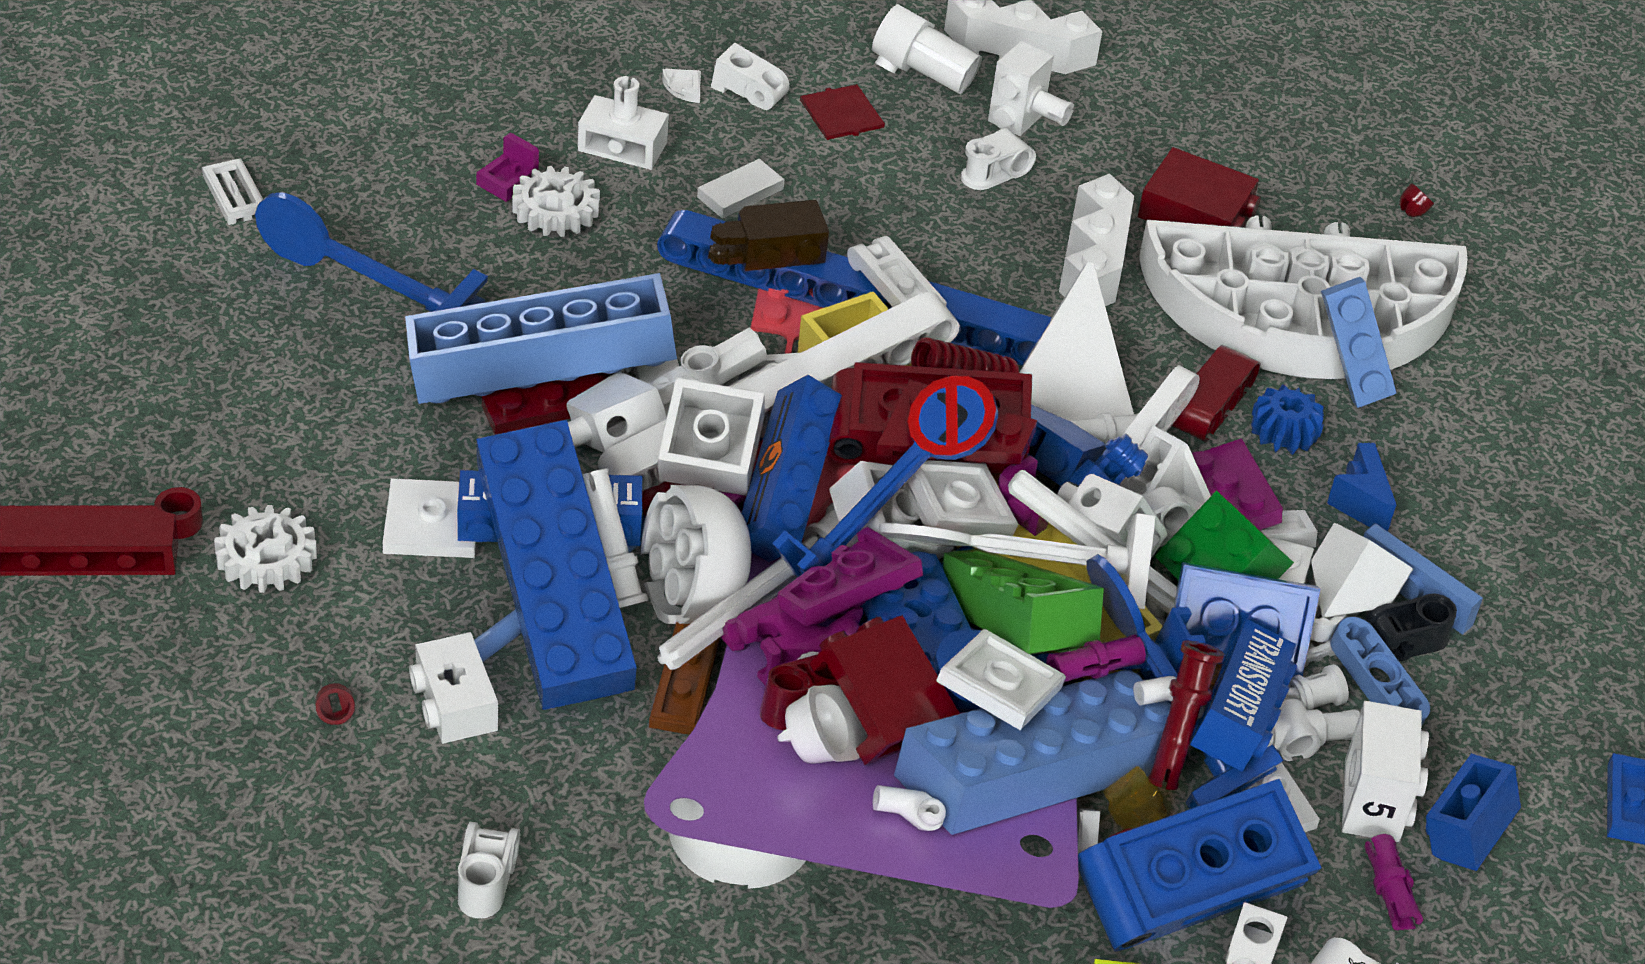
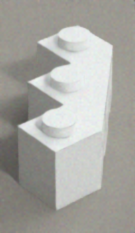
(987, 28)
(1099, 234)

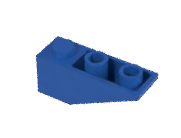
(1061, 445)

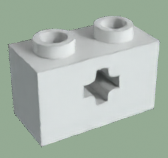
(455, 688)

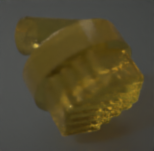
(1135, 800)

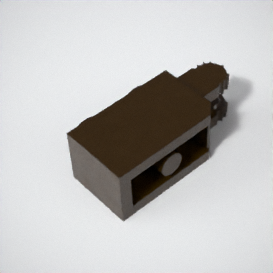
(772, 236)

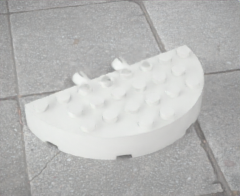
(1265, 286)

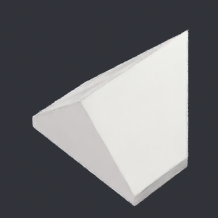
(1170, 466)
(1355, 573)

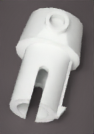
(912, 42)

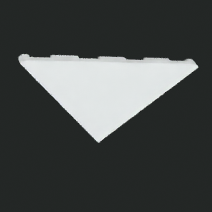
(1077, 359)

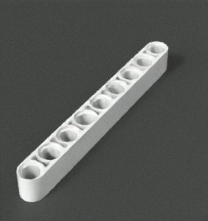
(879, 340)

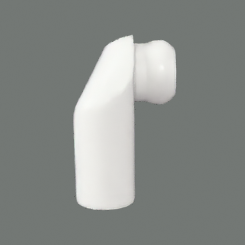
(913, 805)

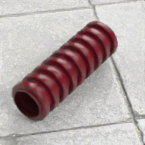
(943, 354)

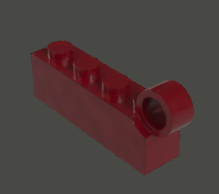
(98, 537)

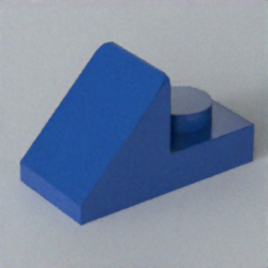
(1364, 489)

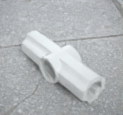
(714, 364)

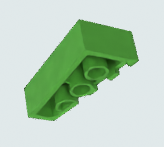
(1024, 602)

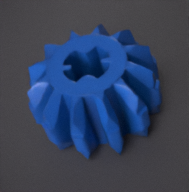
(1287, 419)

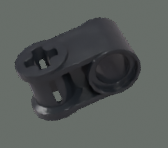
(1415, 625)

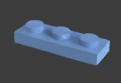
(1358, 342)
(1429, 578)

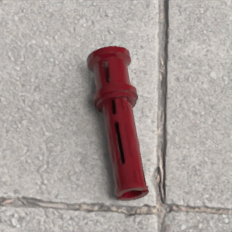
(1189, 693)

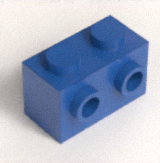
(1473, 811)

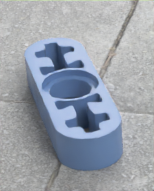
(1359, 639)

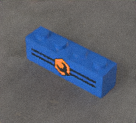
(789, 464)

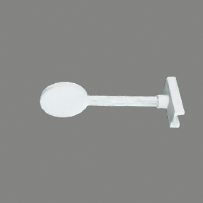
(1129, 561)

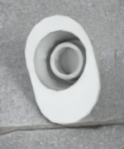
(823, 726)

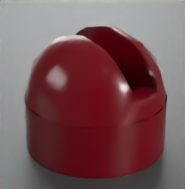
(1414, 201)
(324, 708)

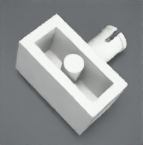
(1022, 91)
(622, 129)

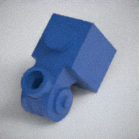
(1119, 460)

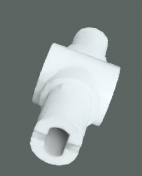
(1305, 731)

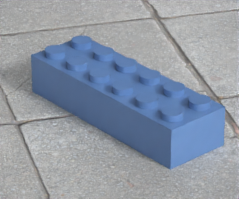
(540, 338)
(1066, 751)

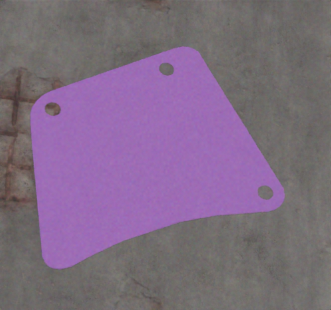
(775, 803)

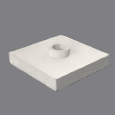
(962, 498)
(424, 519)
(1001, 679)

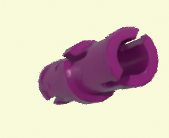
(1098, 658)
(1393, 882)

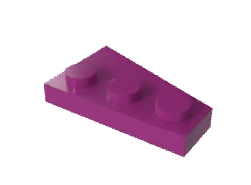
(1239, 479)
(850, 578)

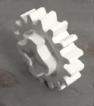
(555, 201)
(265, 548)

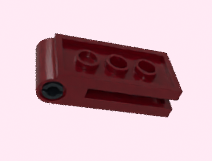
(874, 390)

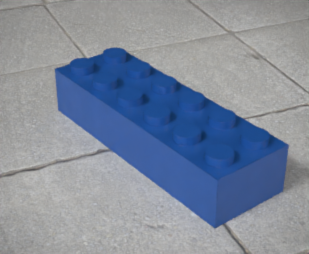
(555, 565)

